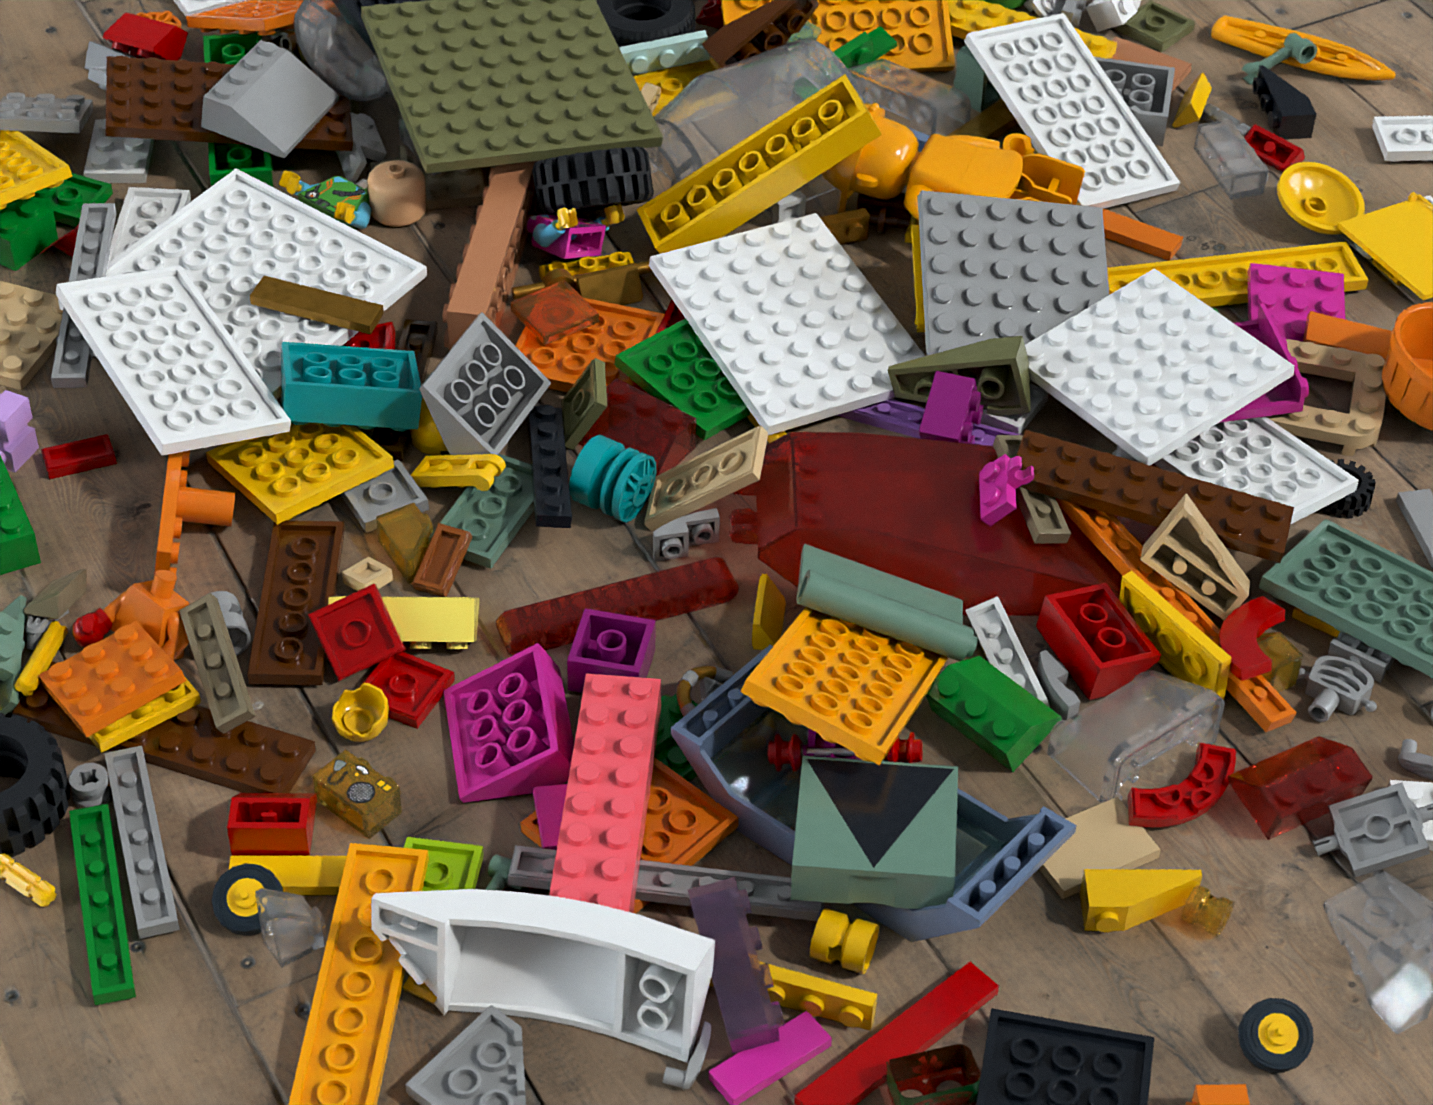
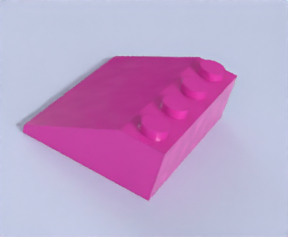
(510, 728)

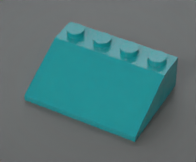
(350, 386)

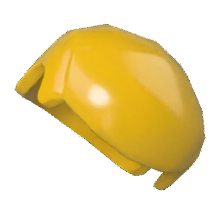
(361, 713)

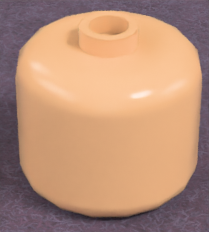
(397, 193)

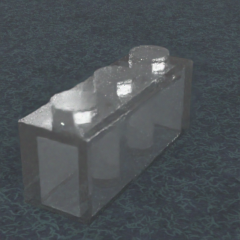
(1231, 159)

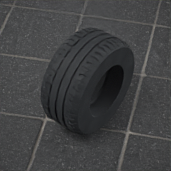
(647, 20)

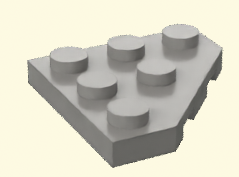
(477, 1067)

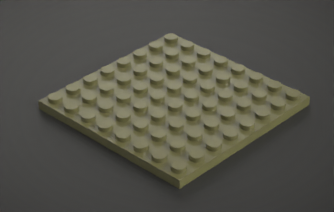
(507, 80)

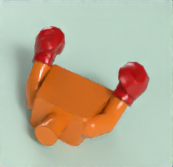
(150, 604)

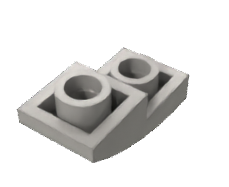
(693, 529)
(1053, 680)

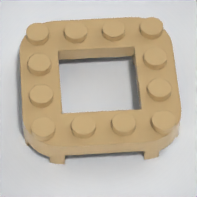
(1367, 403)

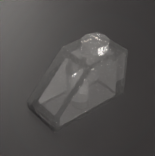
(289, 925)

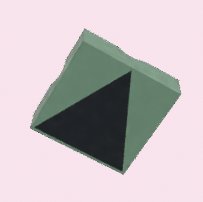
(875, 833)

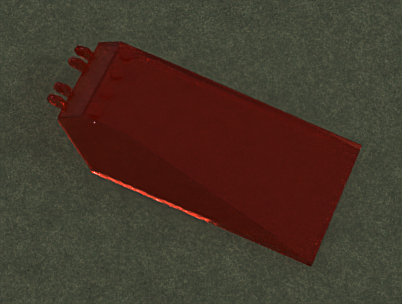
(912, 515)

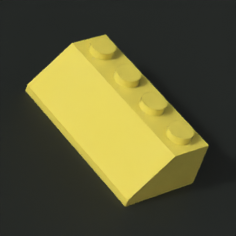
(433, 619)

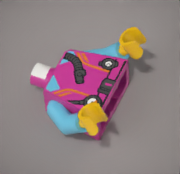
(572, 236)

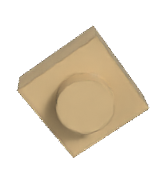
(367, 573)

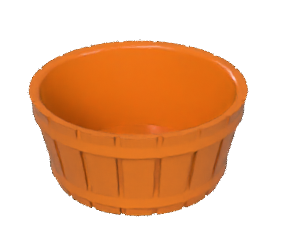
(1409, 364)

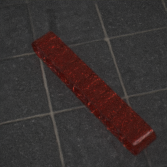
(647, 596)

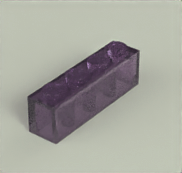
(737, 974)

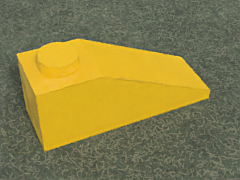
(1130, 897)

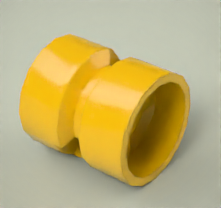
(844, 940)

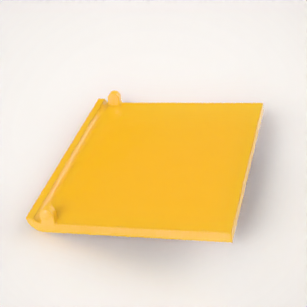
(1398, 242)

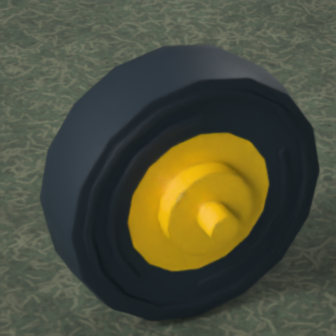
(235, 897)
(1275, 1035)

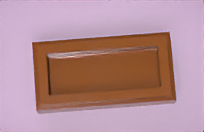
(442, 560)

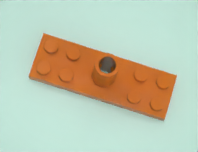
(187, 505)

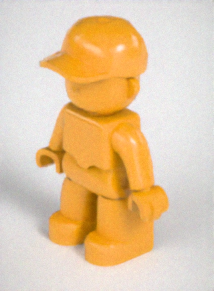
(951, 166)

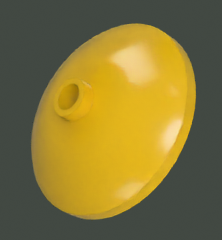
(1319, 197)

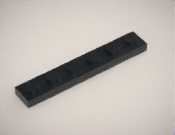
(549, 467)

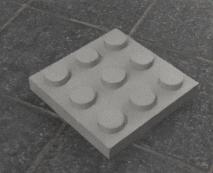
(44, 113)

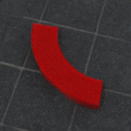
(1240, 635)
(1189, 798)

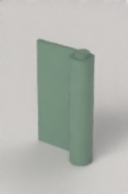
(884, 603)

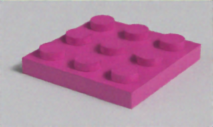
(1293, 294)

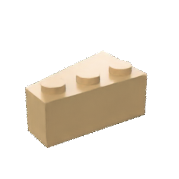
(1196, 560)

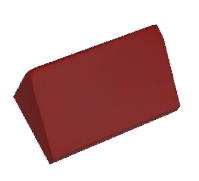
(1273, 149)

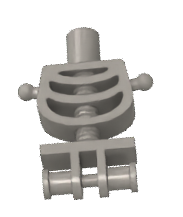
(1344, 677)

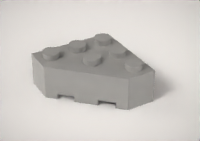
(1145, 91)

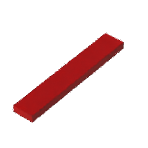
(907, 1034)

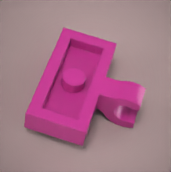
(998, 487)

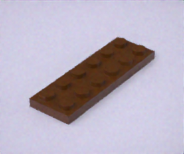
(296, 582)

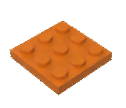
(111, 678)

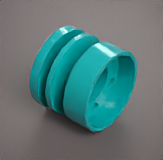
(612, 478)

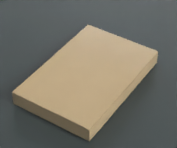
(1100, 842)

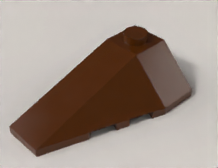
(759, 30)

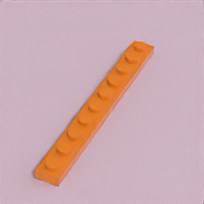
(1124, 553)

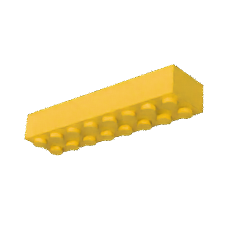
(761, 169)

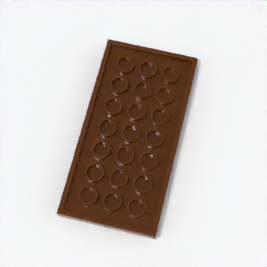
(166, 103)

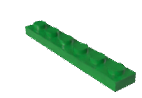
(102, 905)

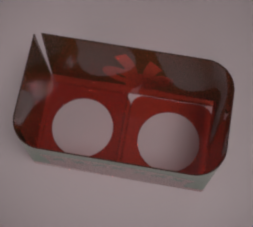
(910, 1071)

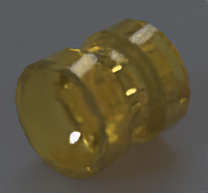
(1207, 910)

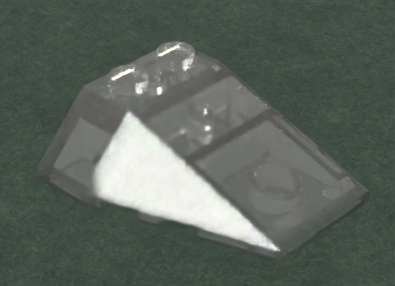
(1390, 946)

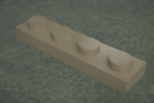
(1039, 510)
(217, 663)

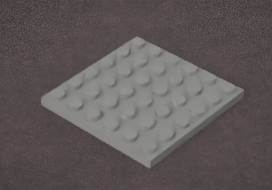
(1006, 266)

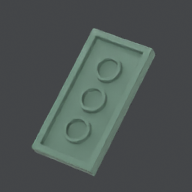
(494, 514)

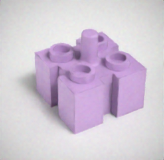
(17, 439)

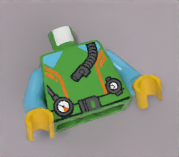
(333, 197)

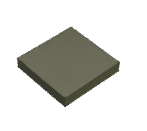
(1157, 26)
(584, 403)

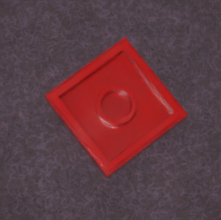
(357, 632)
(410, 686)

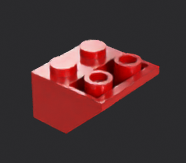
(146, 38)
(271, 824)

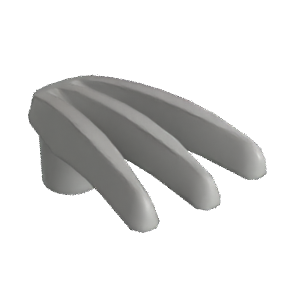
(35, 627)
(1415, 762)
(686, 1078)

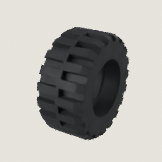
(593, 180)
(41, 794)

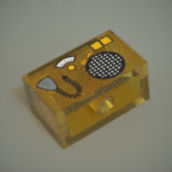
(357, 793)

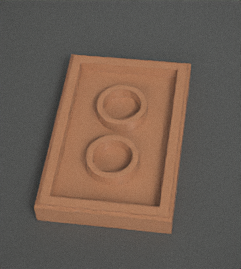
(1136, 53)

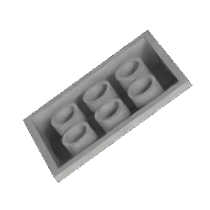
(267, 100)
(482, 390)

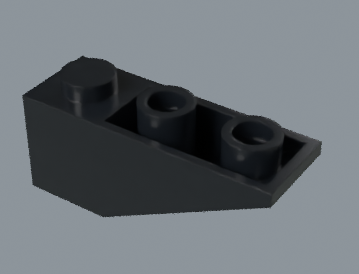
(1286, 107)

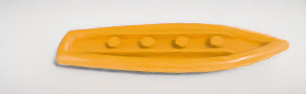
(1330, 59)

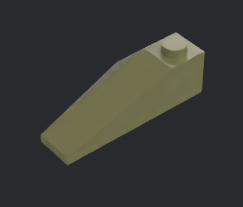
(995, 363)

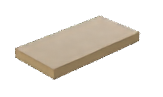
(706, 478)

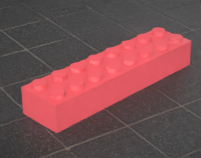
(608, 791)

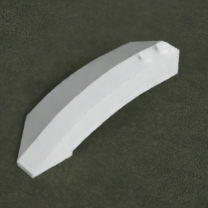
(553, 962)

